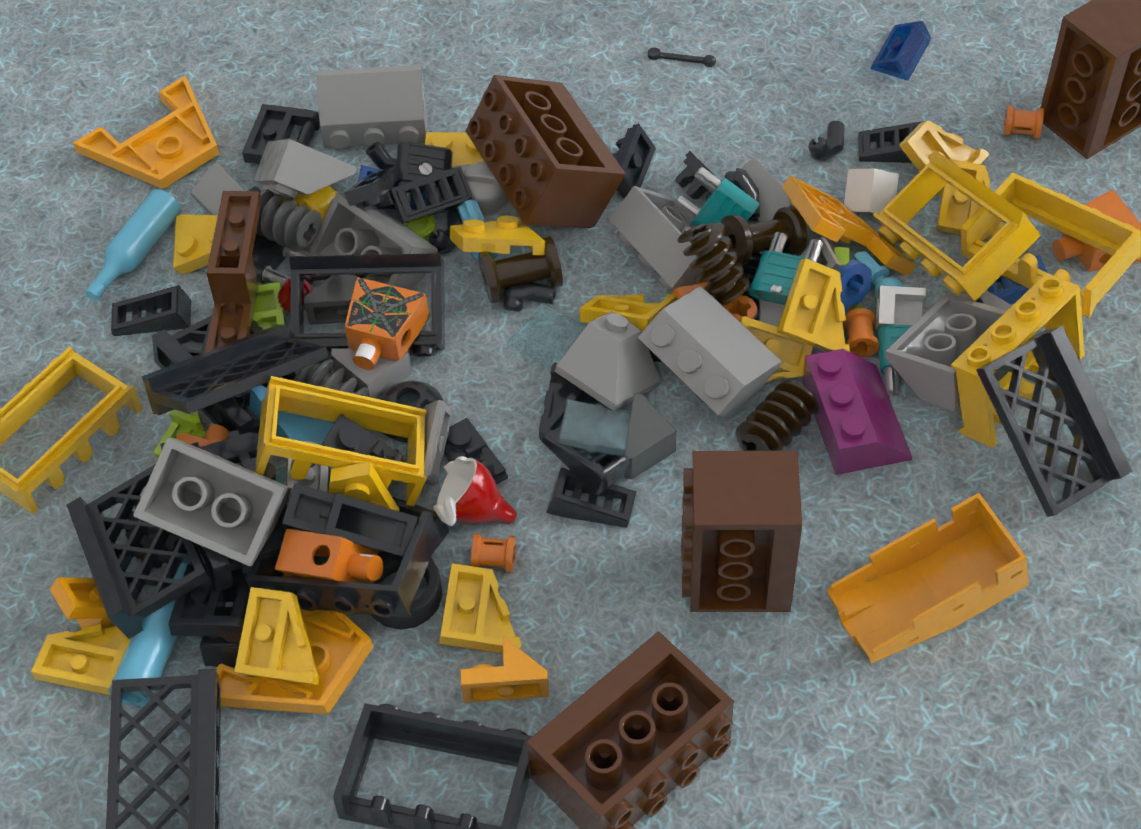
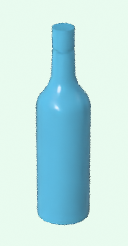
(135, 239)
(148, 650)

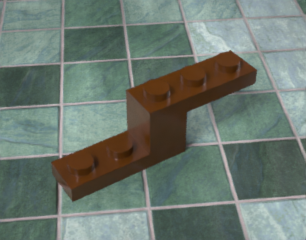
(232, 268)

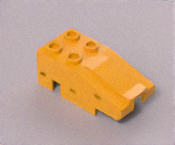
(930, 581)

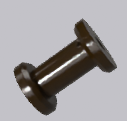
(758, 236)
(520, 270)

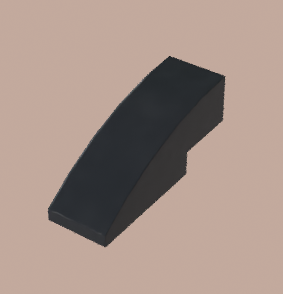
(350, 518)

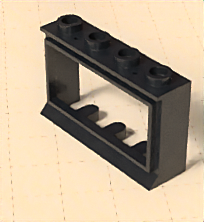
(425, 343)
(358, 597)
(433, 733)

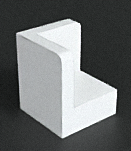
(870, 190)
(899, 305)

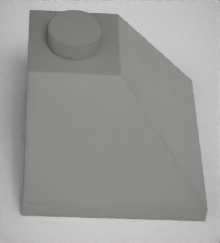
(610, 362)

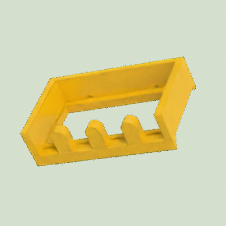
(1069, 217)
(989, 261)
(1046, 303)
(328, 405)
(75, 441)

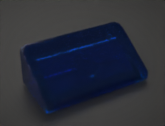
(902, 50)

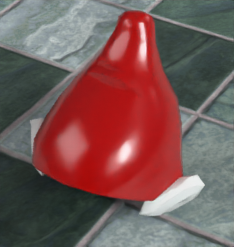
(471, 495)

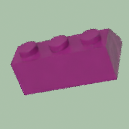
(854, 412)

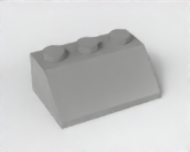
(371, 106)
(297, 169)
(652, 227)
(368, 232)
(934, 342)
(710, 351)
(212, 501)

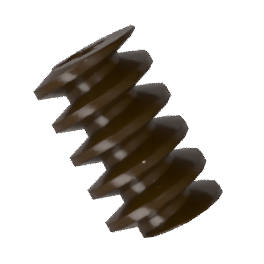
(716, 260)
(777, 418)

